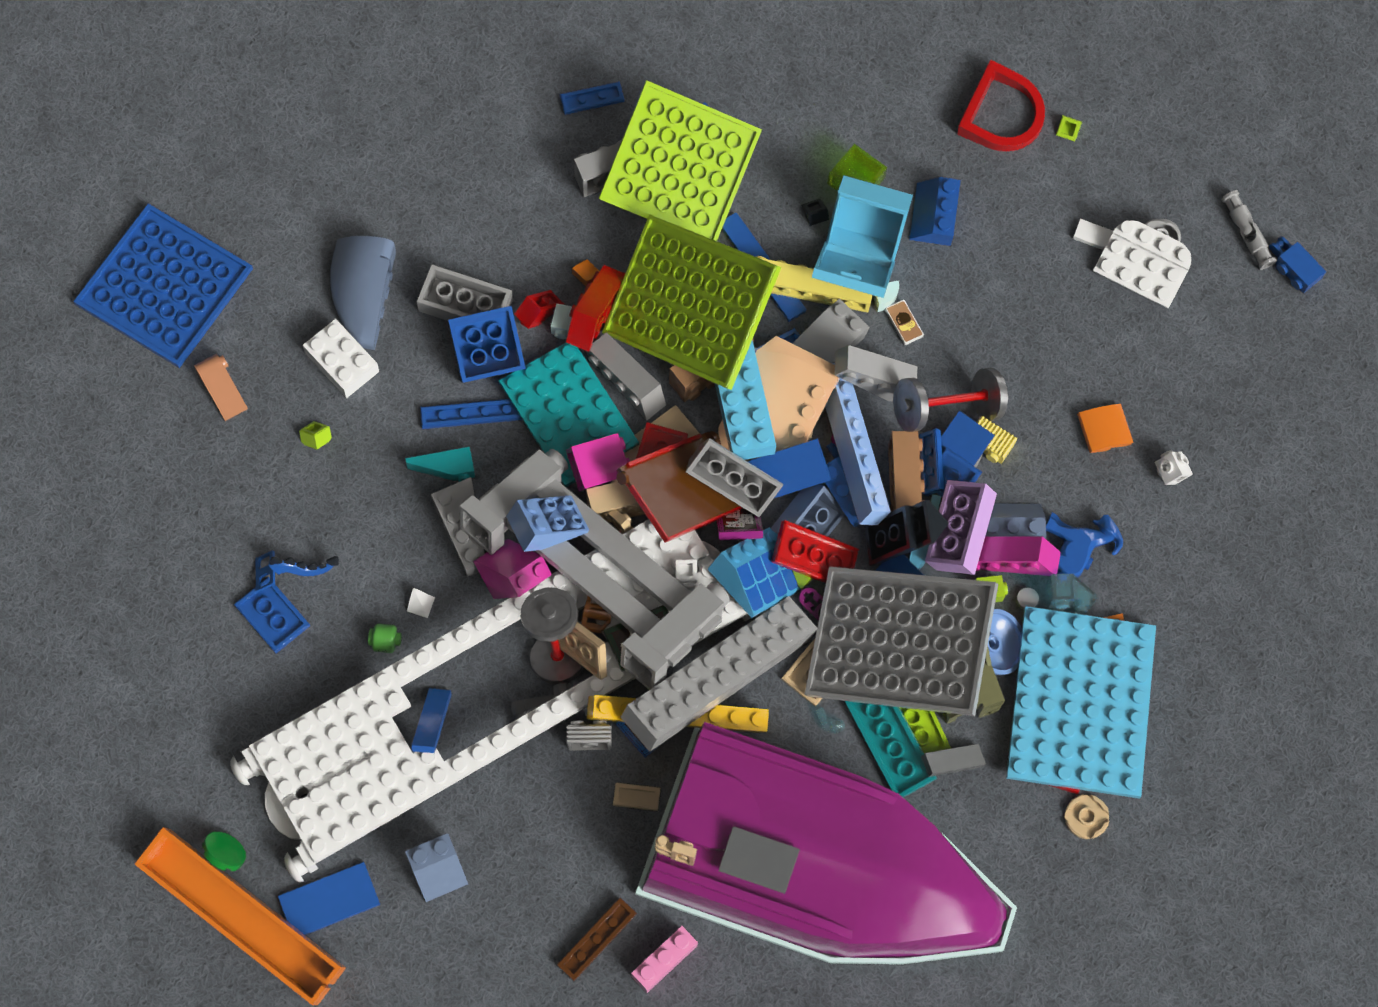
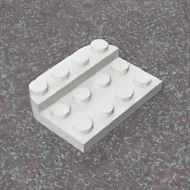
(1145, 262)

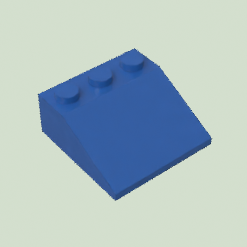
(486, 344)

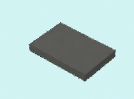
(759, 860)

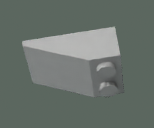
(832, 331)

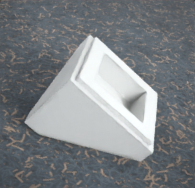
(420, 603)

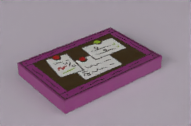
(740, 525)

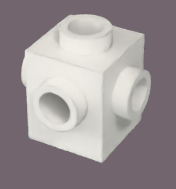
(1173, 467)

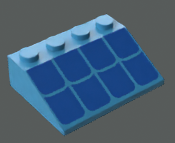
(751, 576)

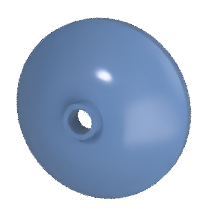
(1004, 642)

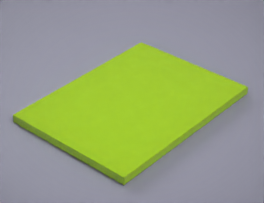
(691, 301)

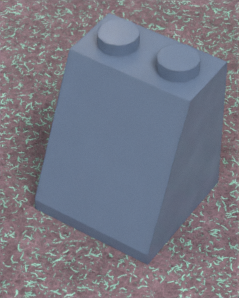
(436, 867)

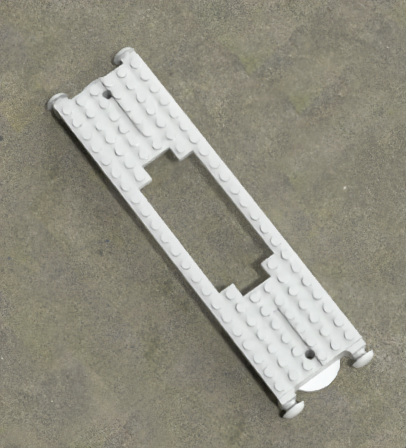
(359, 762)

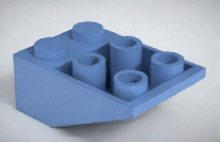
(546, 521)

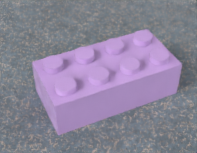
(968, 512)

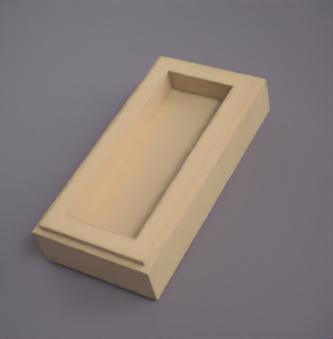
(636, 796)

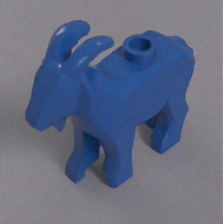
(1081, 541)

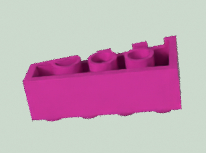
(1019, 555)

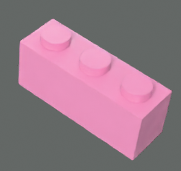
(664, 959)

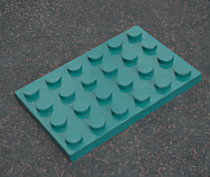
(565, 403)

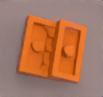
(1105, 428)

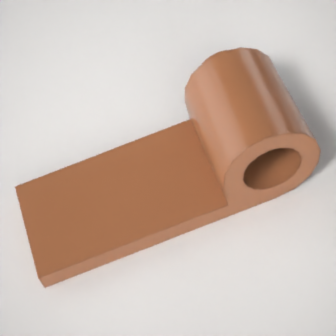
(220, 386)

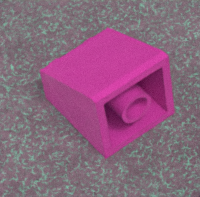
(597, 461)
(511, 570)

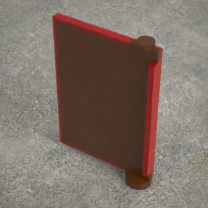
(669, 495)

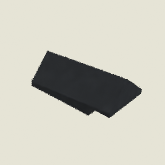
(904, 531)

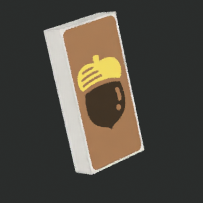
(904, 322)

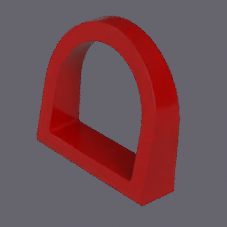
(1013, 79)

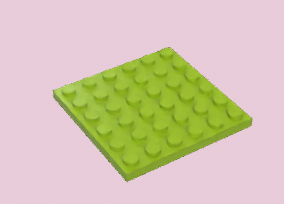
(679, 161)

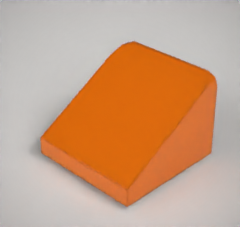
(584, 271)

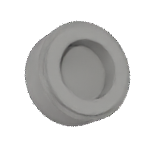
(1027, 597)

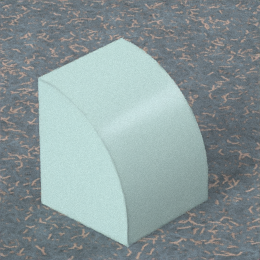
(889, 298)

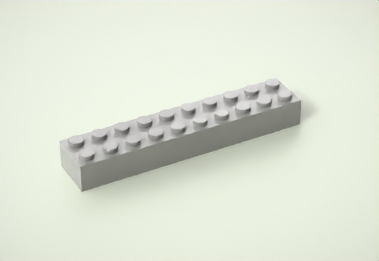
(718, 673)

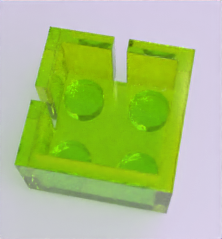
(857, 165)

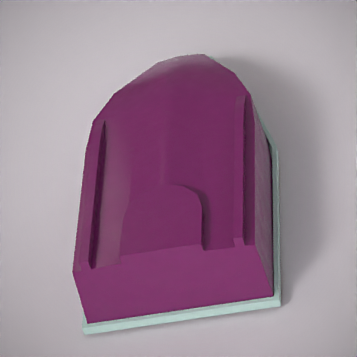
(869, 867)

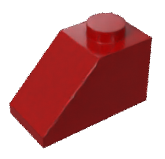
(537, 308)

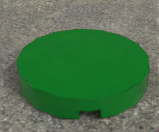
(223, 851)

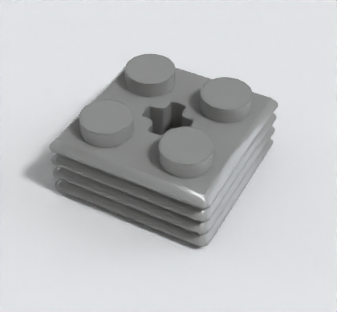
(589, 737)

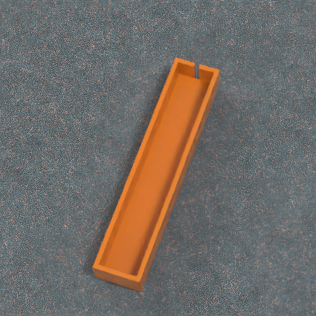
(240, 916)

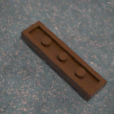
(597, 939)

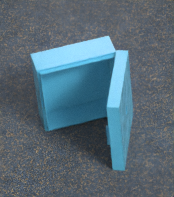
(863, 236)

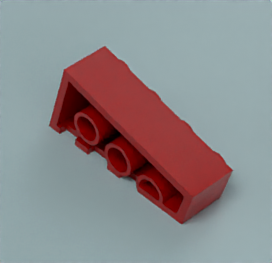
(593, 307)

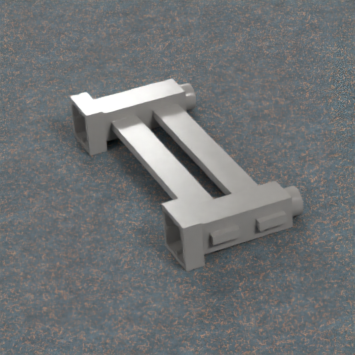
(654, 641)

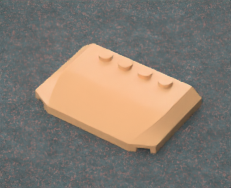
(794, 389)

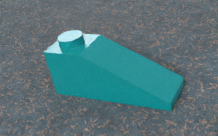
(450, 464)

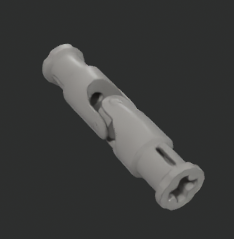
(1242, 217)

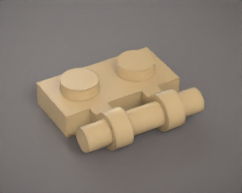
(680, 852)

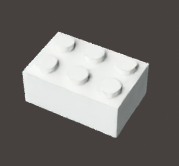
(341, 358)

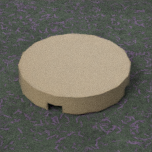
(1081, 821)

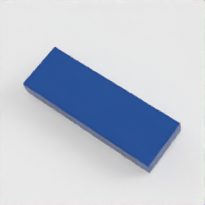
(592, 98)
(933, 463)

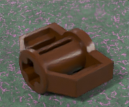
(595, 612)

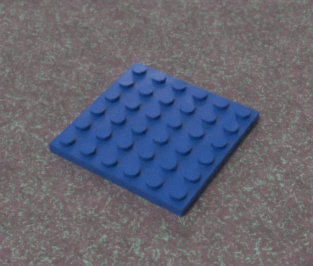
(163, 285)

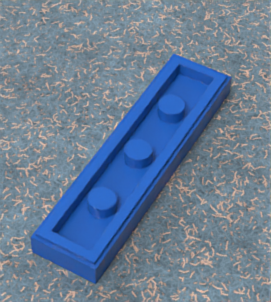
(431, 720)

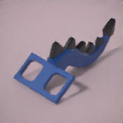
(290, 566)

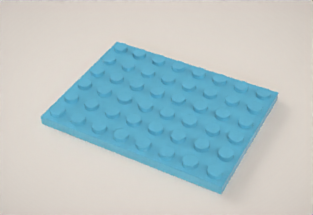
(1081, 702)

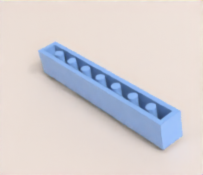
(856, 455)

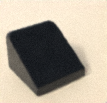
(815, 212)

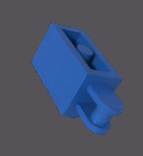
(1296, 264)

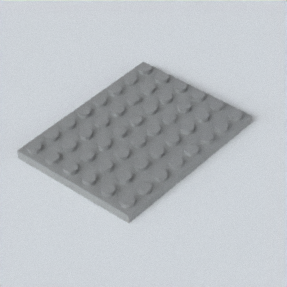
(902, 640)

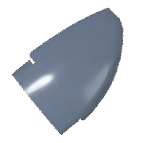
(360, 284)

